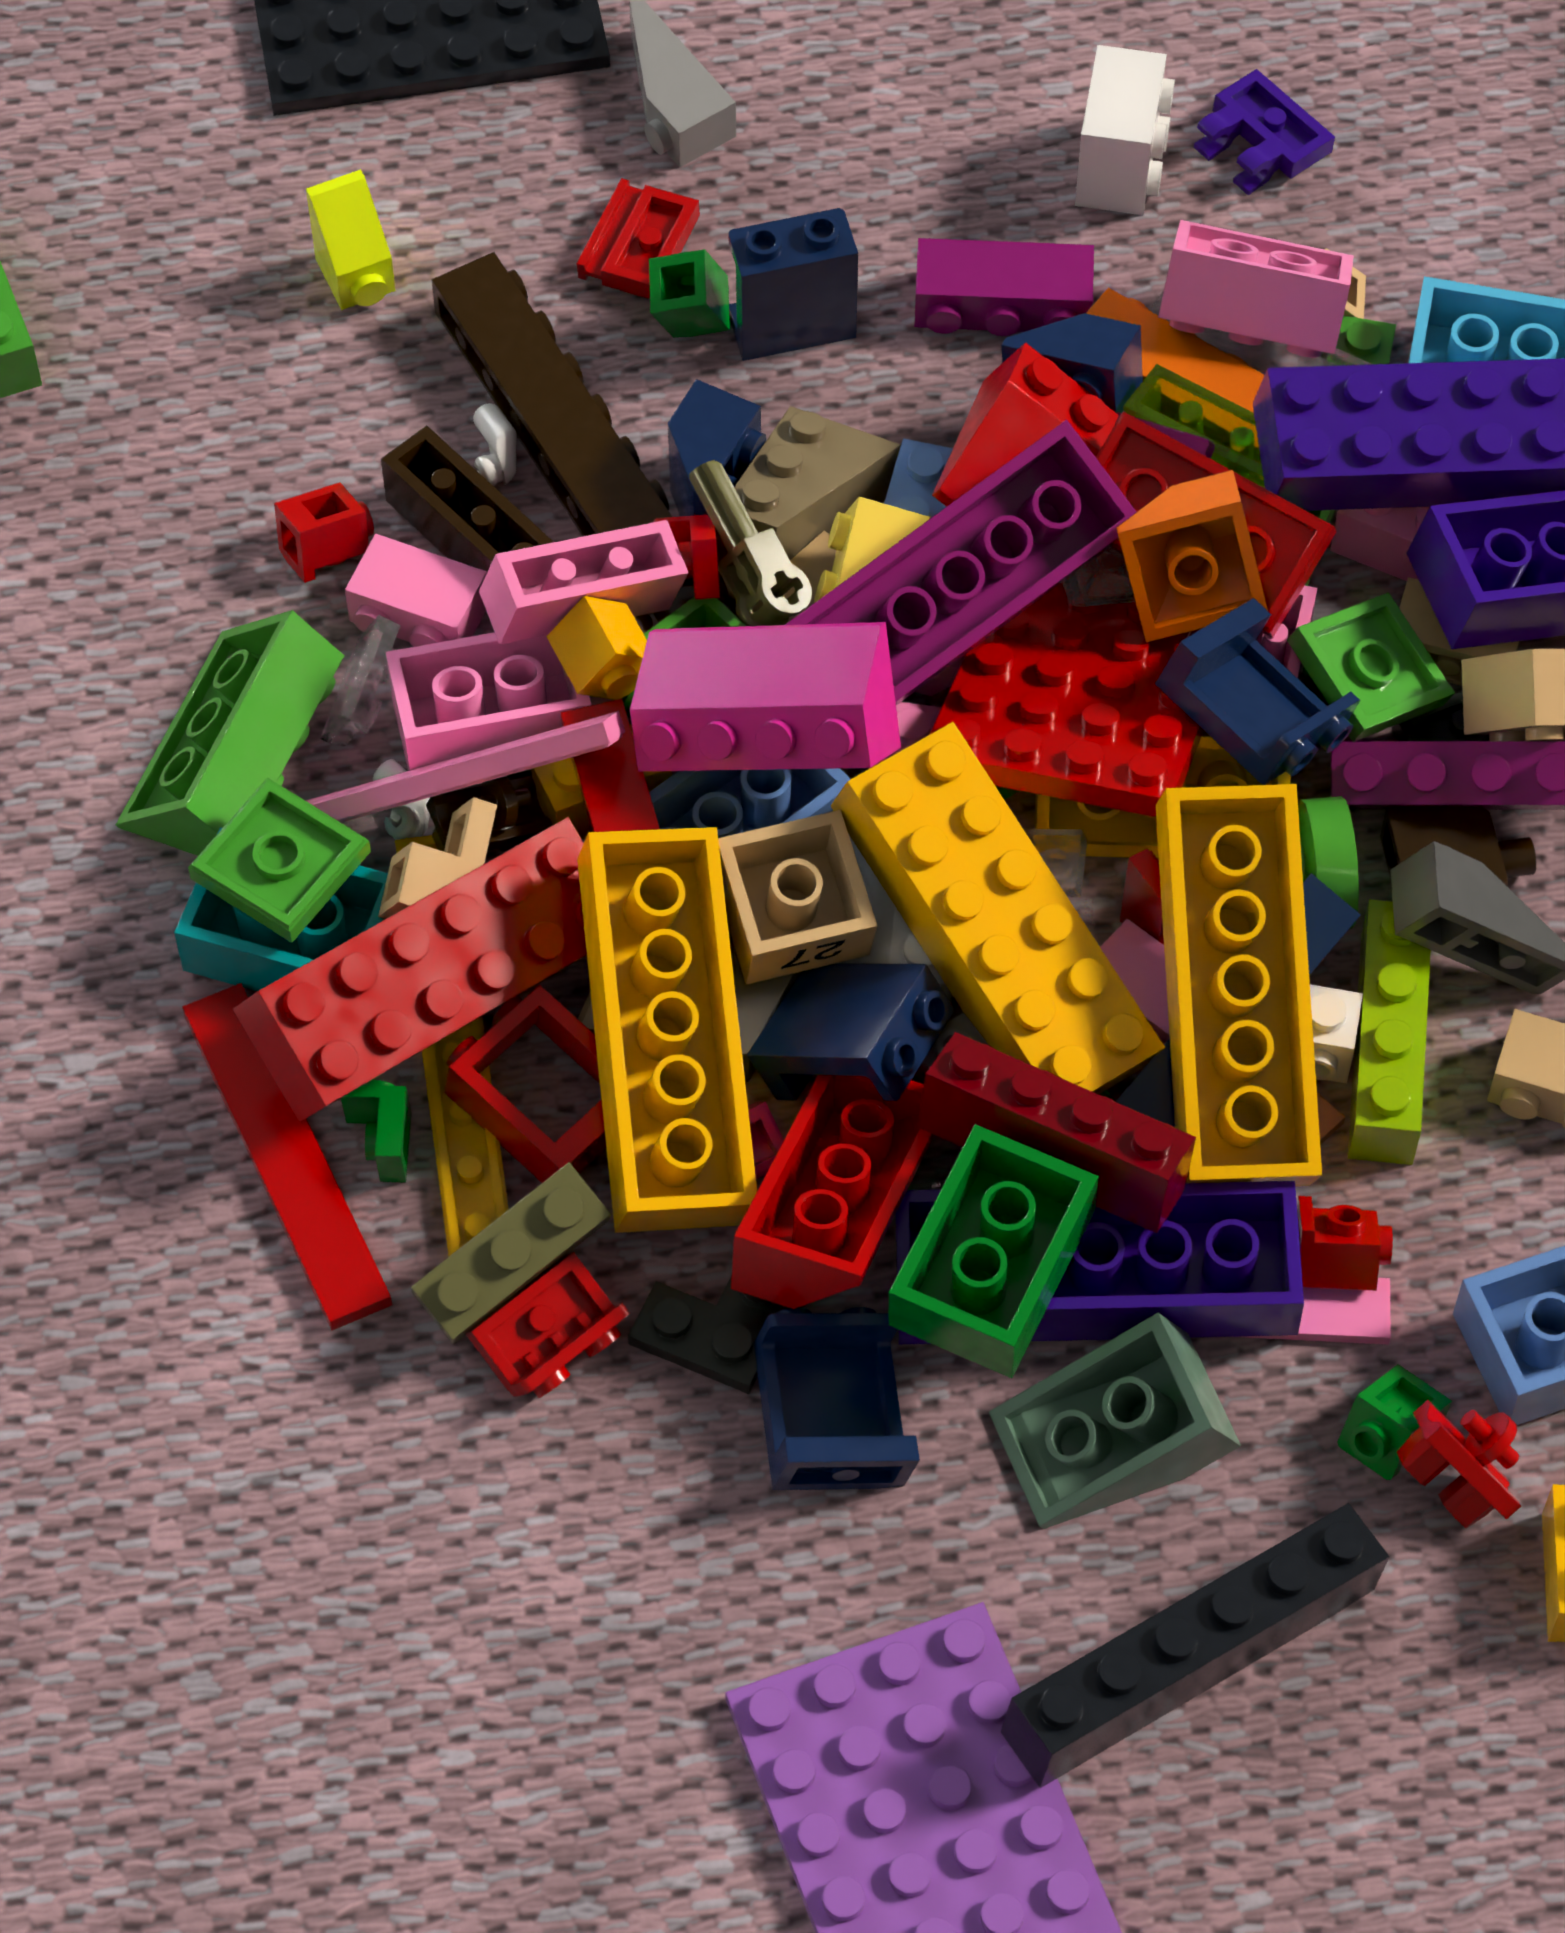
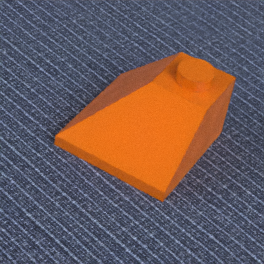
(1190, 556)

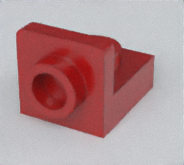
(698, 548)

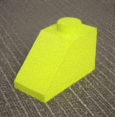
(350, 241)

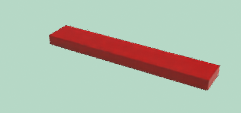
(289, 1165)

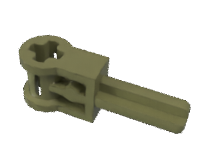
(755, 561)

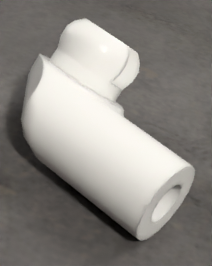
(501, 438)
(405, 820)

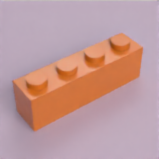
(1182, 351)

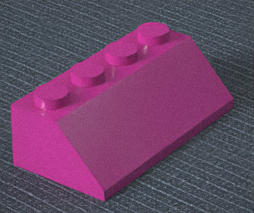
(765, 698)

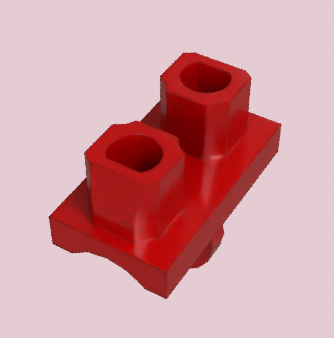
(1481, 1484)

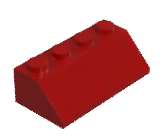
(829, 1192)

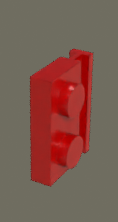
(632, 231)

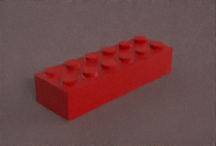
(421, 973)

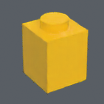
(599, 647)

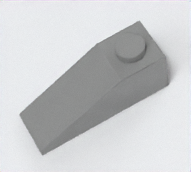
(681, 100)

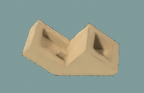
(423, 870)

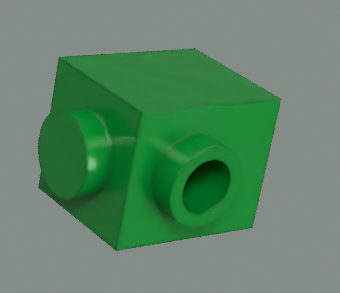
(689, 294)

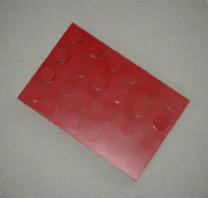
(1073, 708)

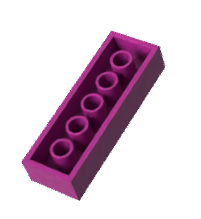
(982, 558)

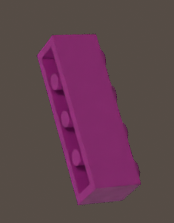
(1450, 774)

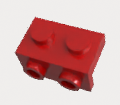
(547, 1328)

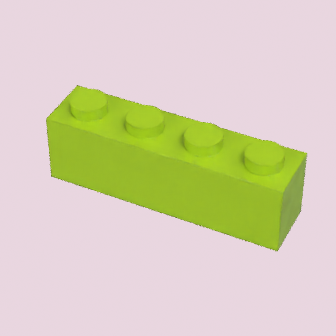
(1389, 1042)

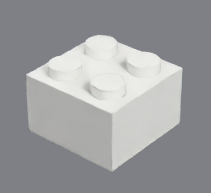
(1124, 130)

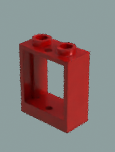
(498, 1115)

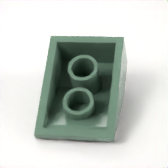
(1114, 1424)

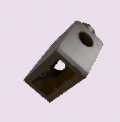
(1460, 828)

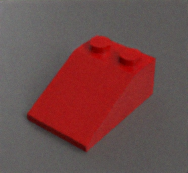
(1015, 410)

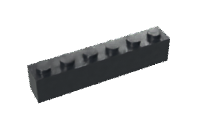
(1193, 1645)

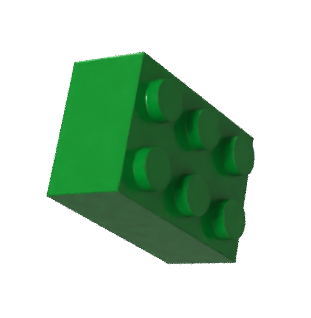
(992, 1250)

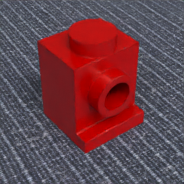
(322, 529)
(1341, 1246)

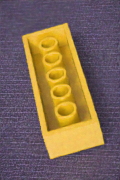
(993, 914)
(1239, 982)
(666, 1029)

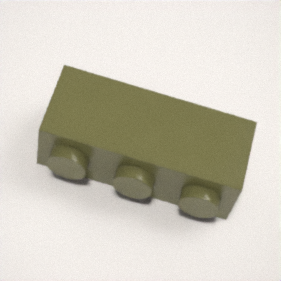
(511, 1252)

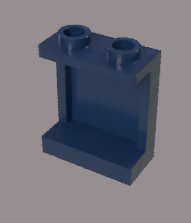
(794, 284)
(1251, 698)
(852, 1023)
(832, 1401)

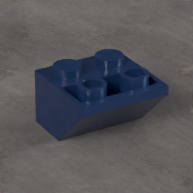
(1091, 350)
(708, 428)

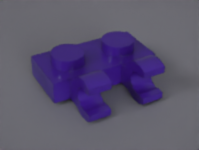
(1271, 122)

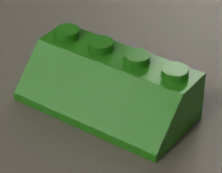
(233, 730)

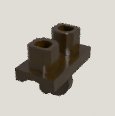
(516, 816)

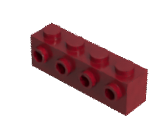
(1136, 1157)

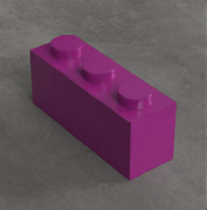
(1000, 284)

